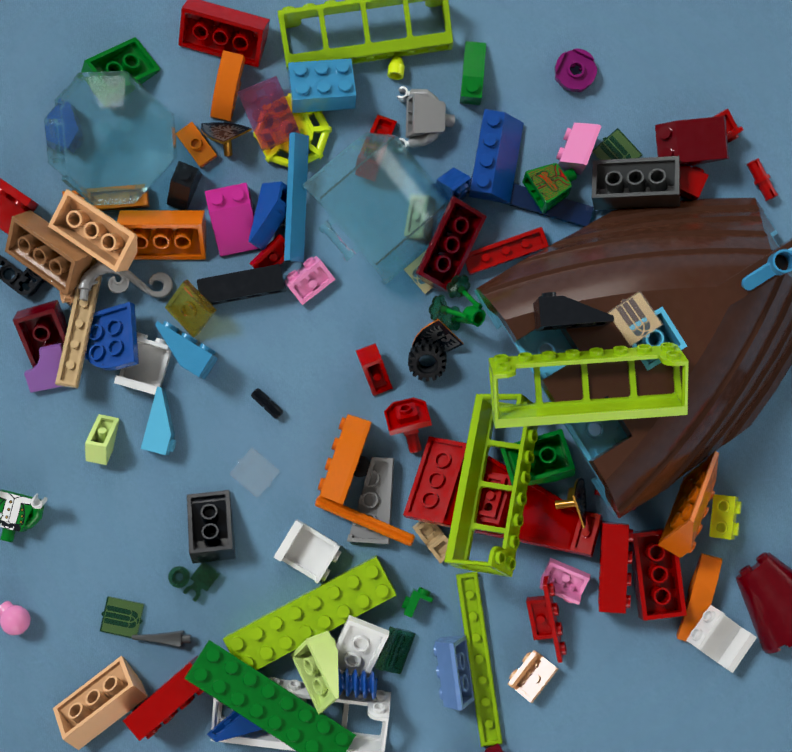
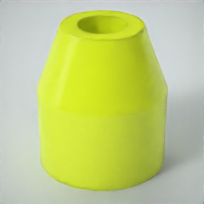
(396, 68)

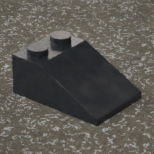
(561, 312)
(210, 527)

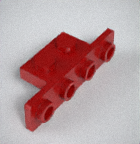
(543, 618)

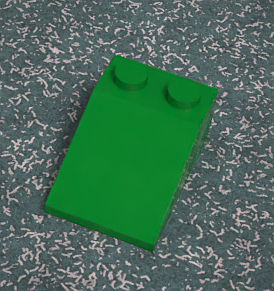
(128, 57)
(550, 462)

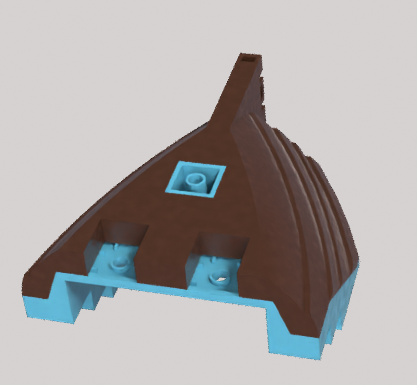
(691, 274)

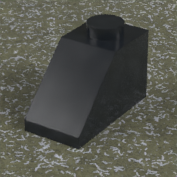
(183, 186)

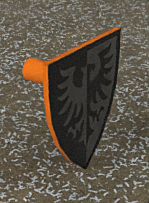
(438, 333)

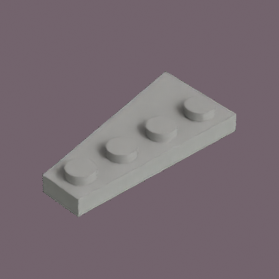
(375, 500)

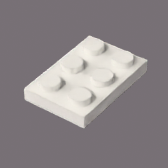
(360, 645)

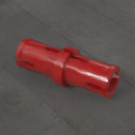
(762, 179)

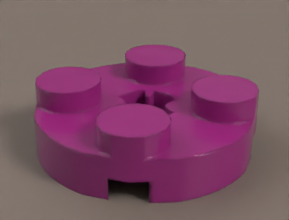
(574, 58)

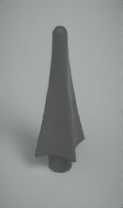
(174, 638)

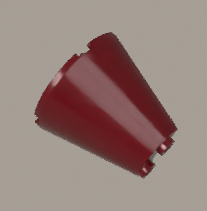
(768, 600)

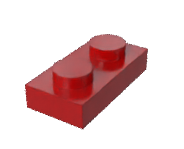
(271, 255)

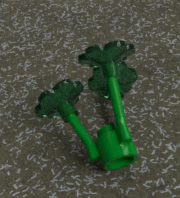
(451, 316)

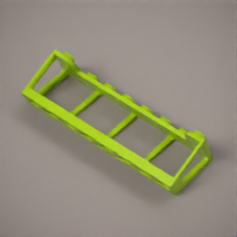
(369, 51)
(589, 409)
(471, 482)

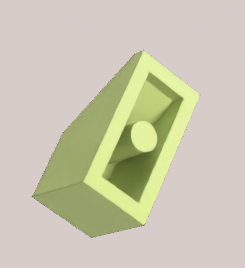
(101, 439)

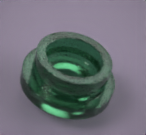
(172, 577)

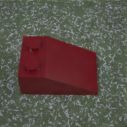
(693, 140)
(40, 327)

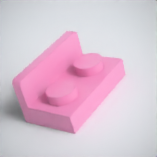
(309, 279)

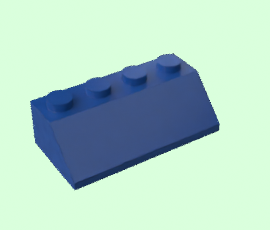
(496, 157)

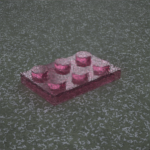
(268, 113)

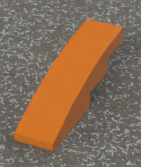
(700, 593)

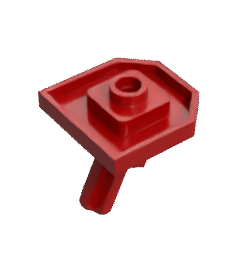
(407, 417)

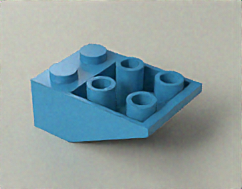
(190, 356)

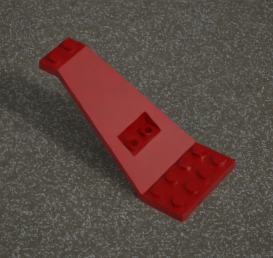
(543, 525)

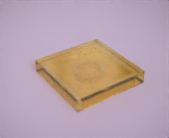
(190, 308)

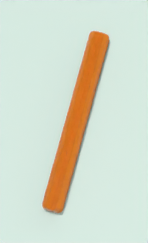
(365, 520)

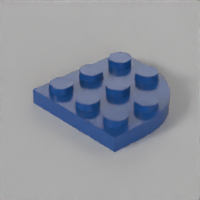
(113, 338)

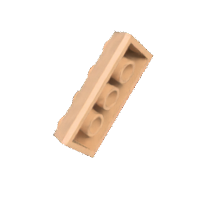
(94, 232)
(99, 703)

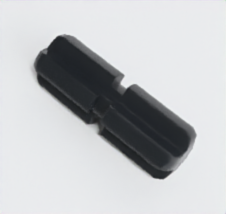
(263, 400)

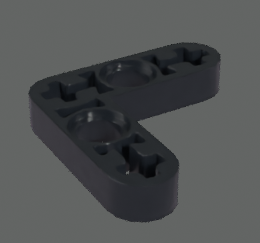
(20, 278)

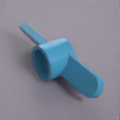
(767, 270)

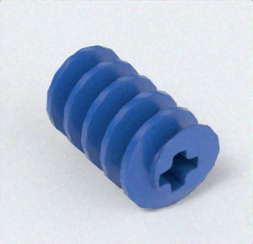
(357, 683)

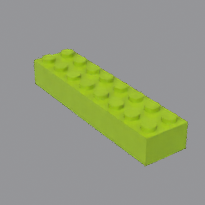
(311, 614)

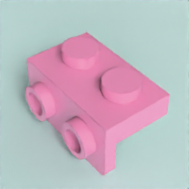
(568, 581)

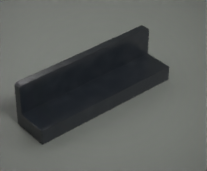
(242, 284)

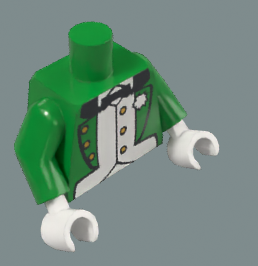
(19, 513)

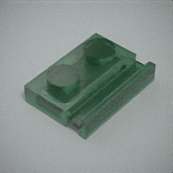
(395, 650)

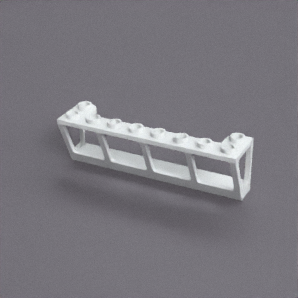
(377, 710)

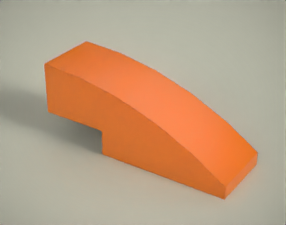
(227, 85)

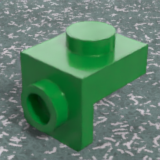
(410, 603)

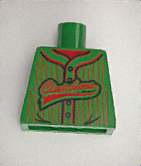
(548, 185)

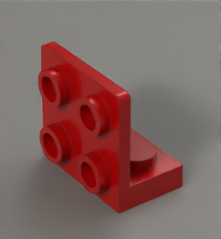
(12, 203)

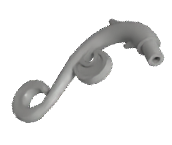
(98, 269)

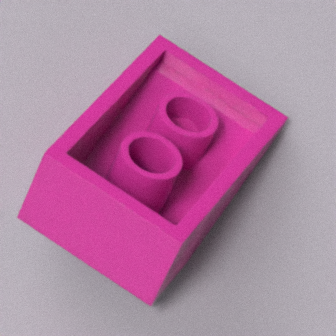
(231, 218)

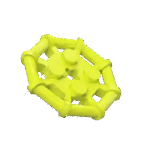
(305, 127)

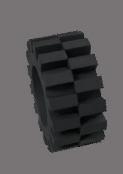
(427, 349)

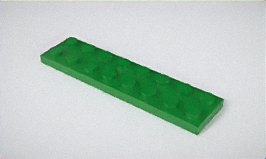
(266, 703)

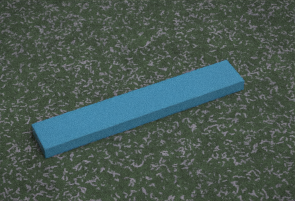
(296, 197)

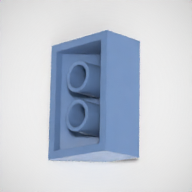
(454, 672)

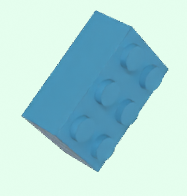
(321, 85)

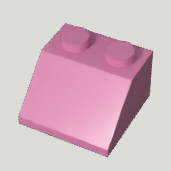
(578, 146)

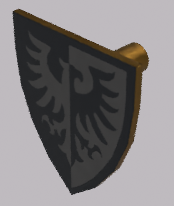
(224, 133)
(575, 498)

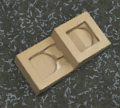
(433, 539)

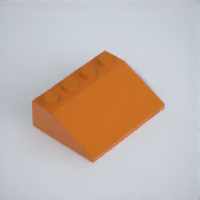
(690, 508)

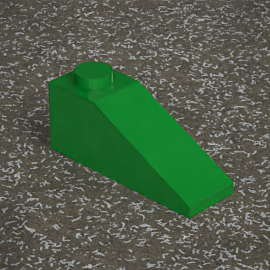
(473, 73)

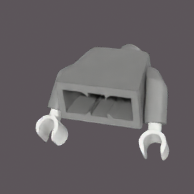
(424, 117)

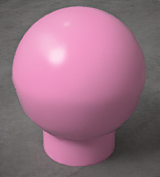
(14, 618)

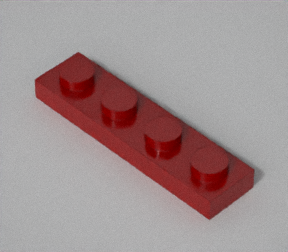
(506, 250)

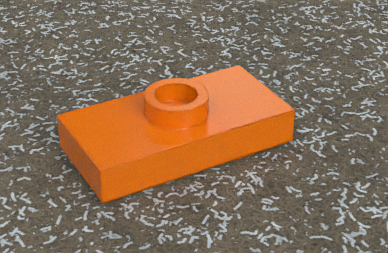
(196, 144)

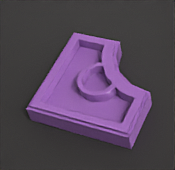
(44, 373)

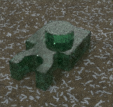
(203, 579)

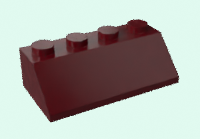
(450, 244)

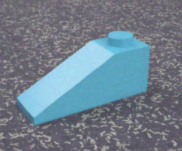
(159, 430)

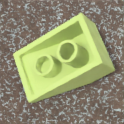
(318, 667)

